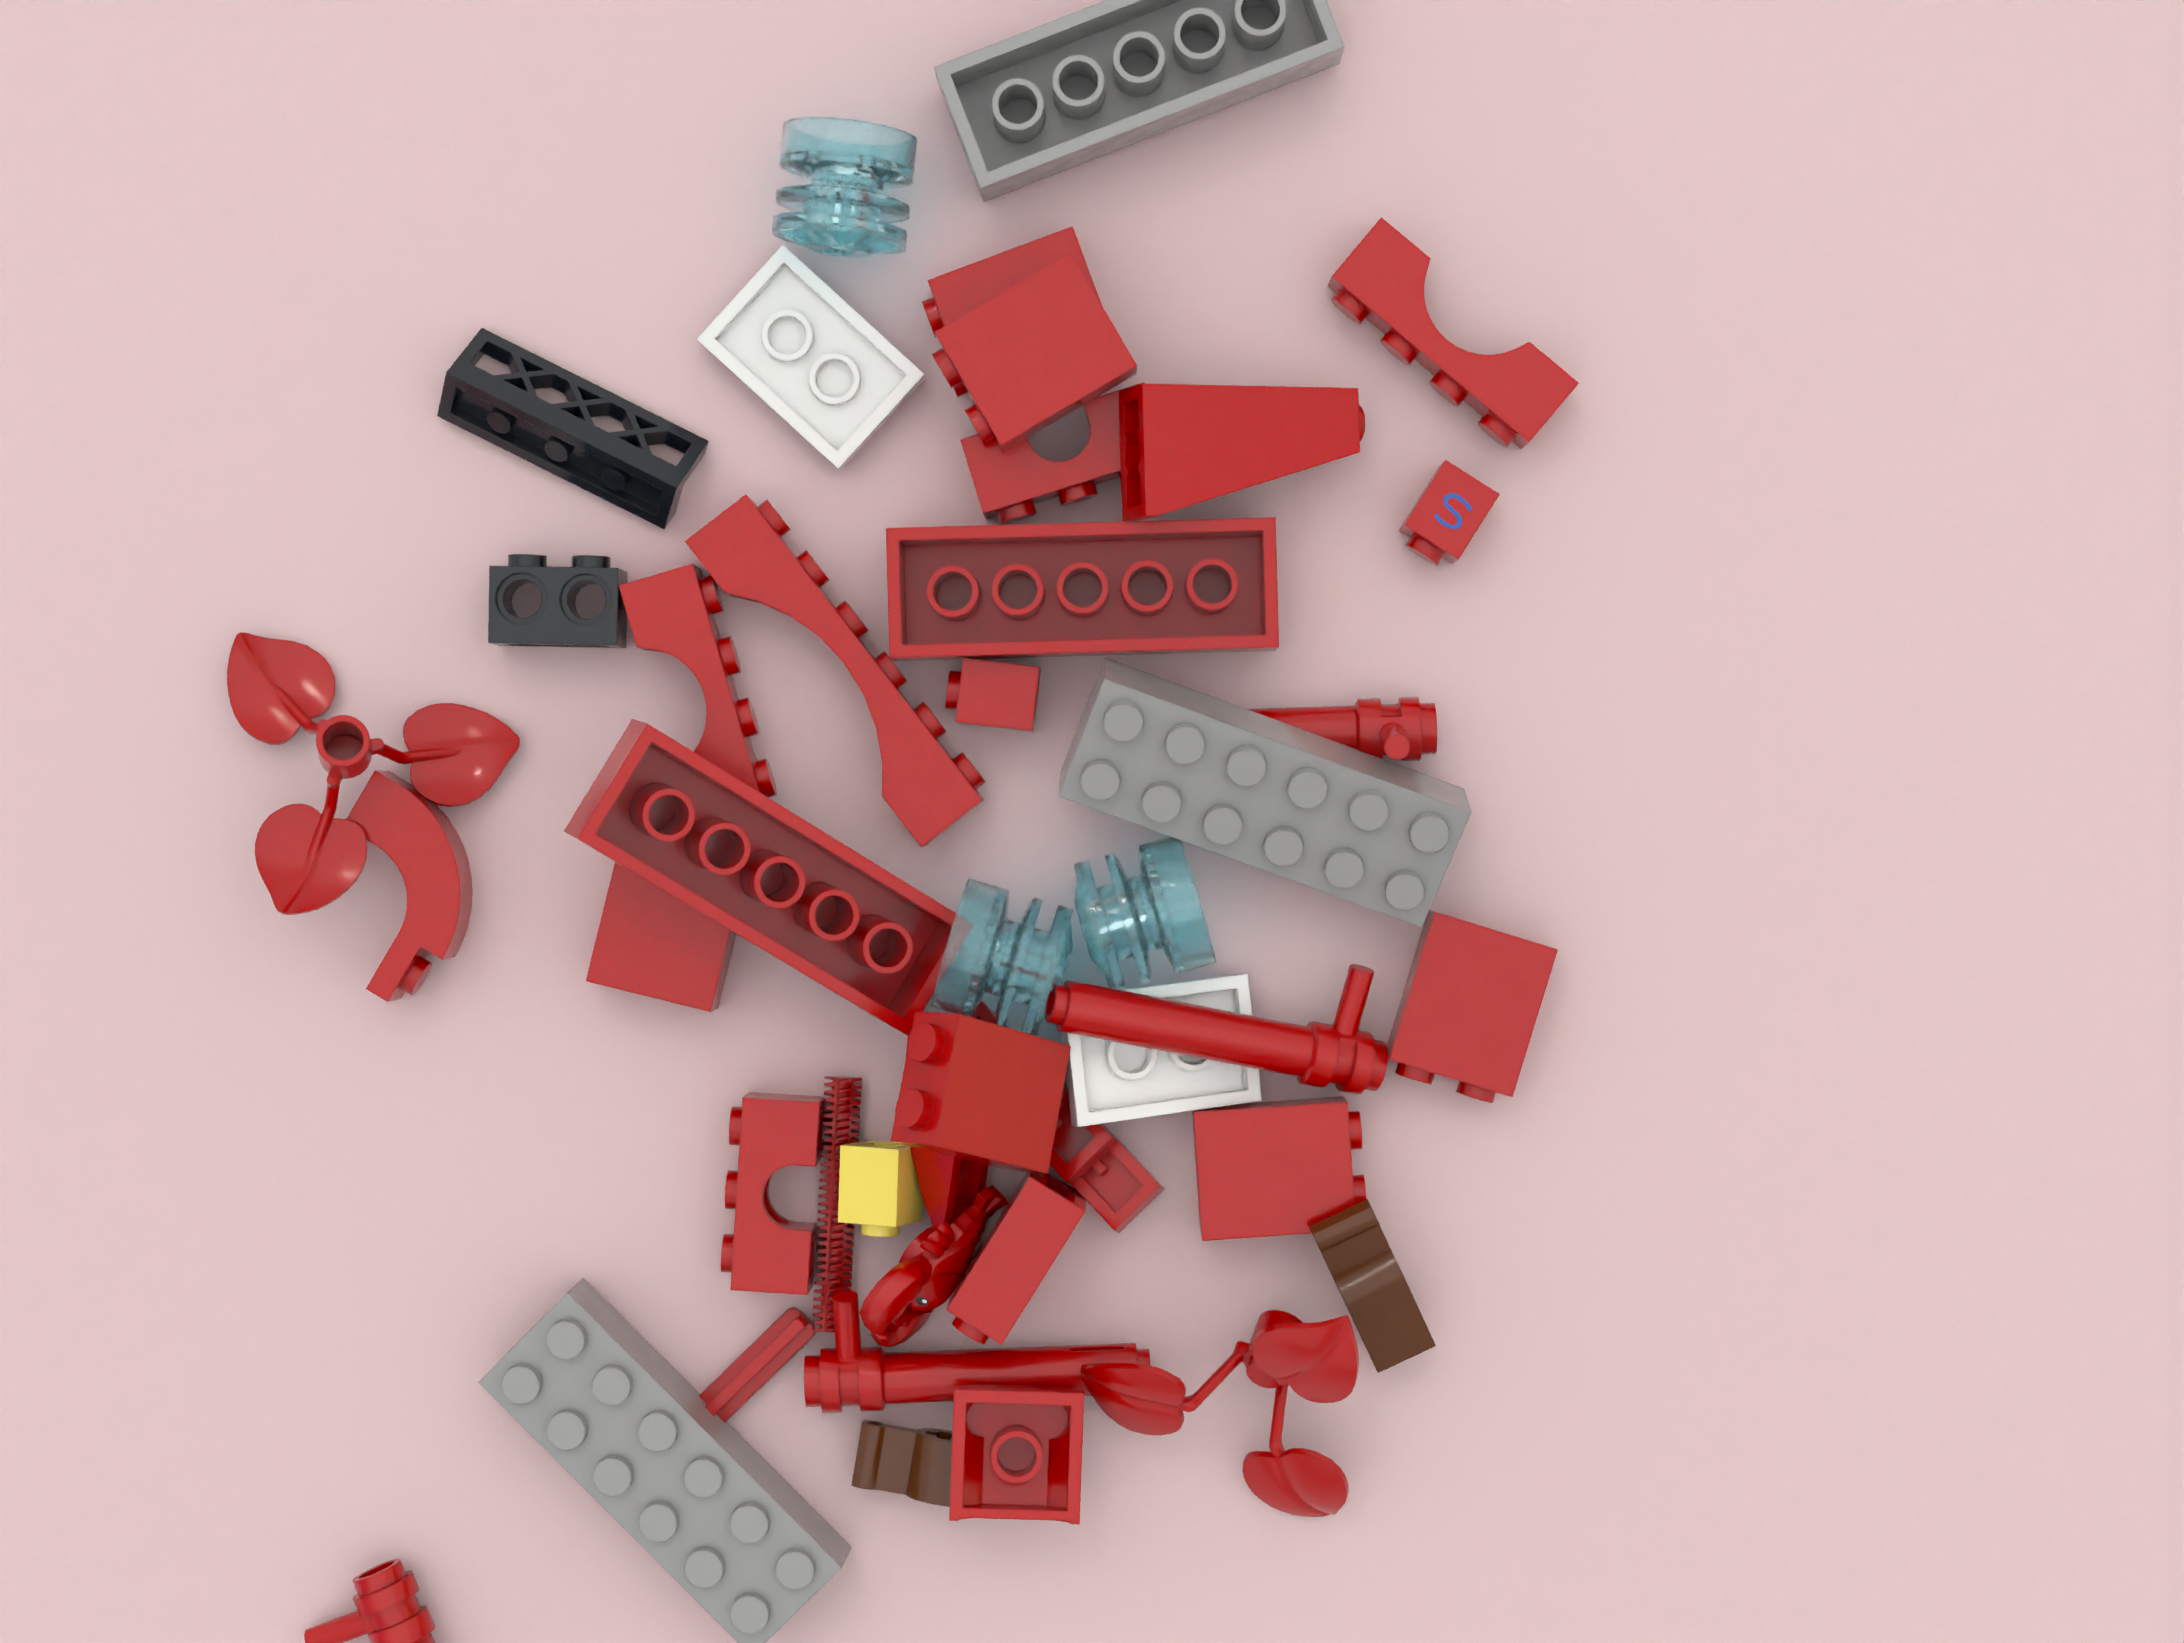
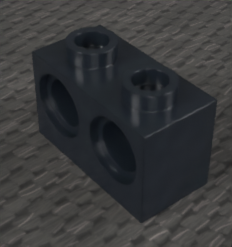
(557, 618)

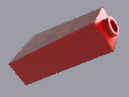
(1217, 439)

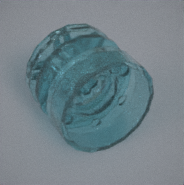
(846, 172)
(1143, 913)
(1002, 956)

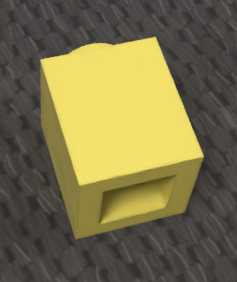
(878, 1187)

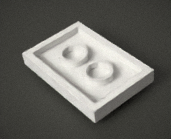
(811, 357)
(1133, 1082)

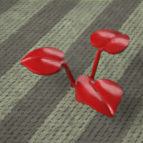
(311, 855)
(1312, 1358)

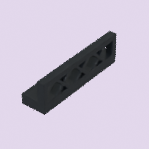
(563, 434)

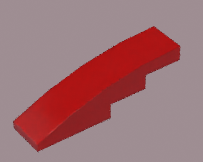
(1097, 1163)

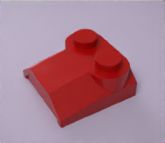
(1016, 1452)

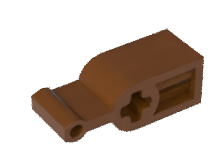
(1372, 1285)
(904, 1461)

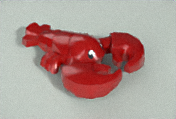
(926, 1273)

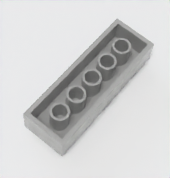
(1123, 78)
(1263, 792)
(667, 1466)

